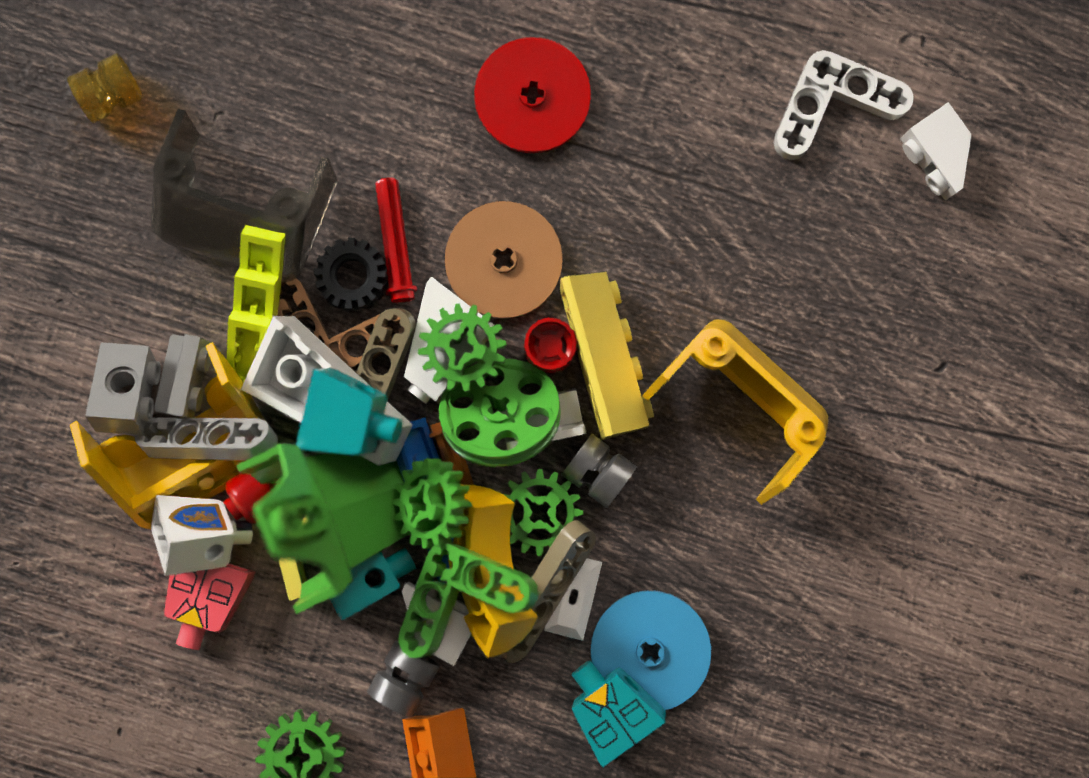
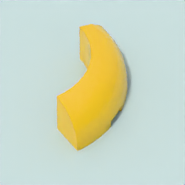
(490, 536)

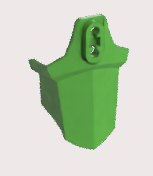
(344, 507)

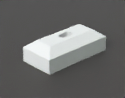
(572, 619)

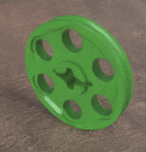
(498, 426)

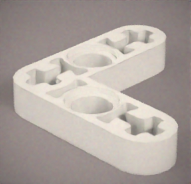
(824, 88)

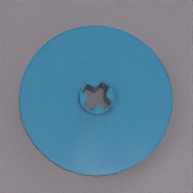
(661, 620)

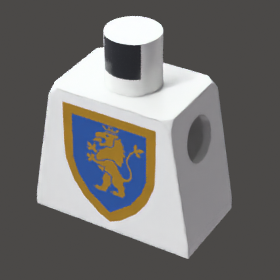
(195, 533)

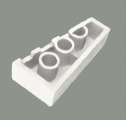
(284, 374)

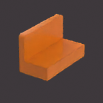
(439, 745)

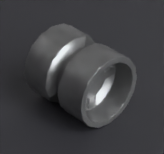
(599, 470)
(397, 692)

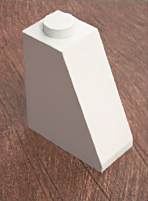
(435, 298)

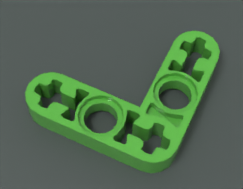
(458, 578)

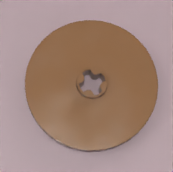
(534, 256)

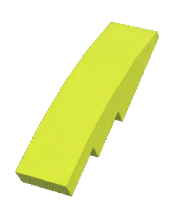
(255, 295)

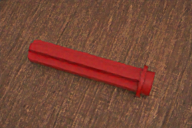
(394, 241)

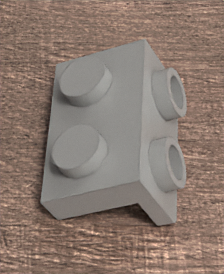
(183, 376)

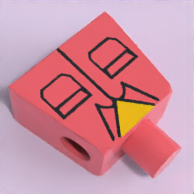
(205, 601)

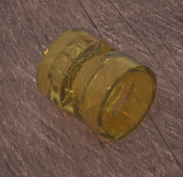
(105, 88)

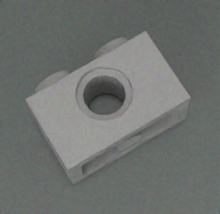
(115, 368)

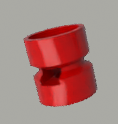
(550, 345)

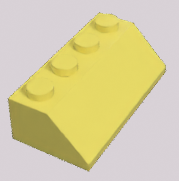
(604, 354)

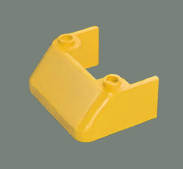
(801, 416)
(136, 478)

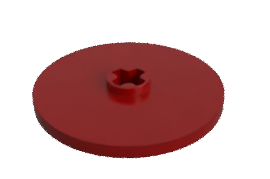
(513, 71)

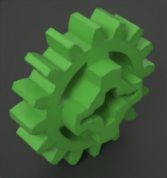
(444, 343)
(552, 499)
(431, 500)
(300, 736)

